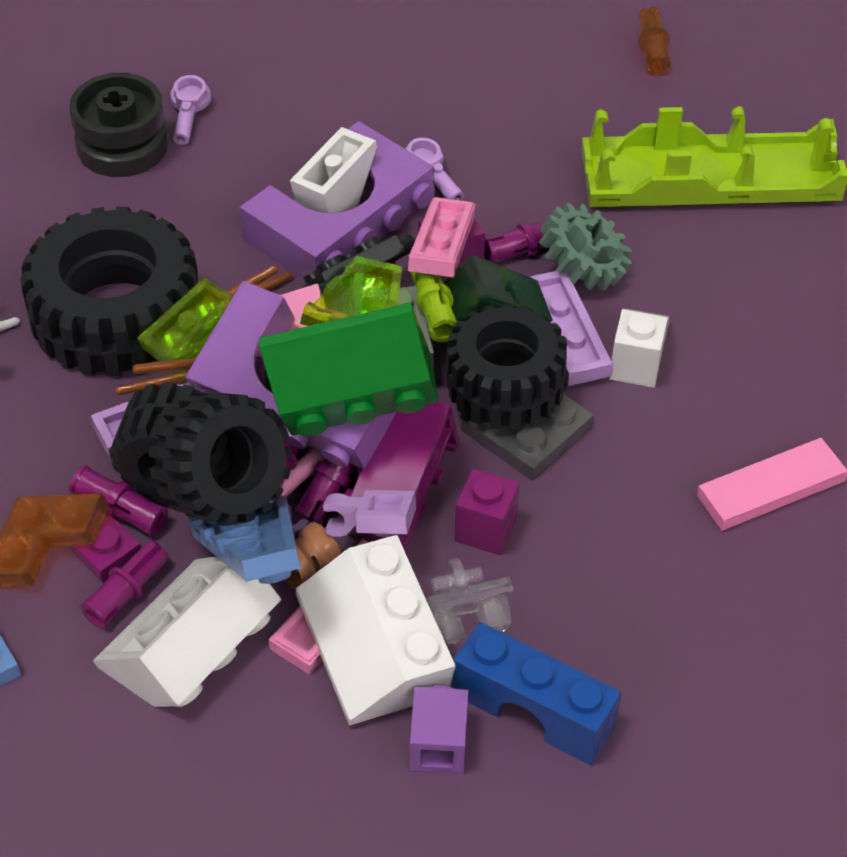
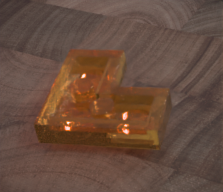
(42, 523)

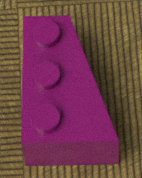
(409, 459)

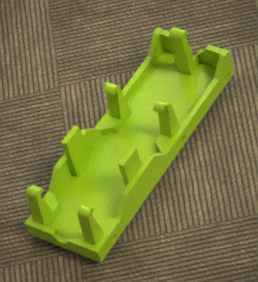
(684, 166)

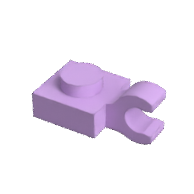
(376, 512)

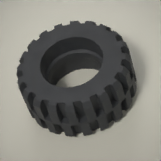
(99, 252)

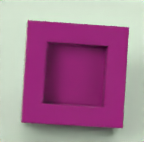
(111, 549)

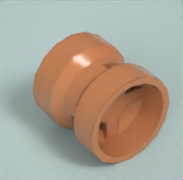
(314, 552)

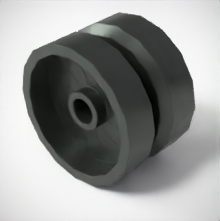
(118, 124)

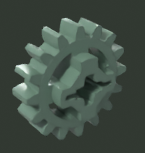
(585, 246)

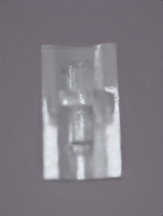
(486, 599)

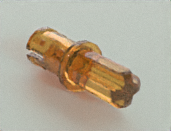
(654, 41)

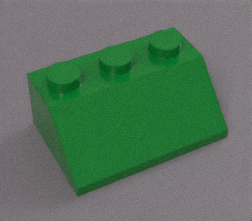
(349, 370)

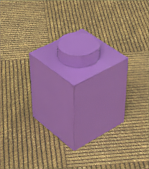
(438, 729)

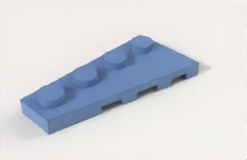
(254, 549)

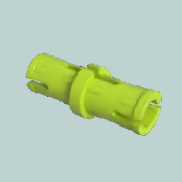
(435, 303)

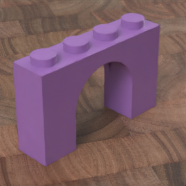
(306, 238)
(235, 365)

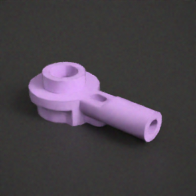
(188, 96)
(431, 153)

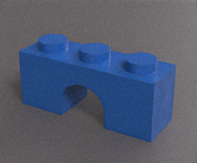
(570, 704)

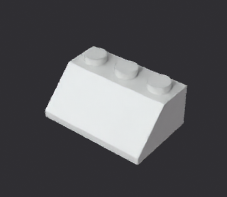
(374, 630)
(187, 633)

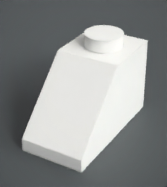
(336, 173)
(638, 347)

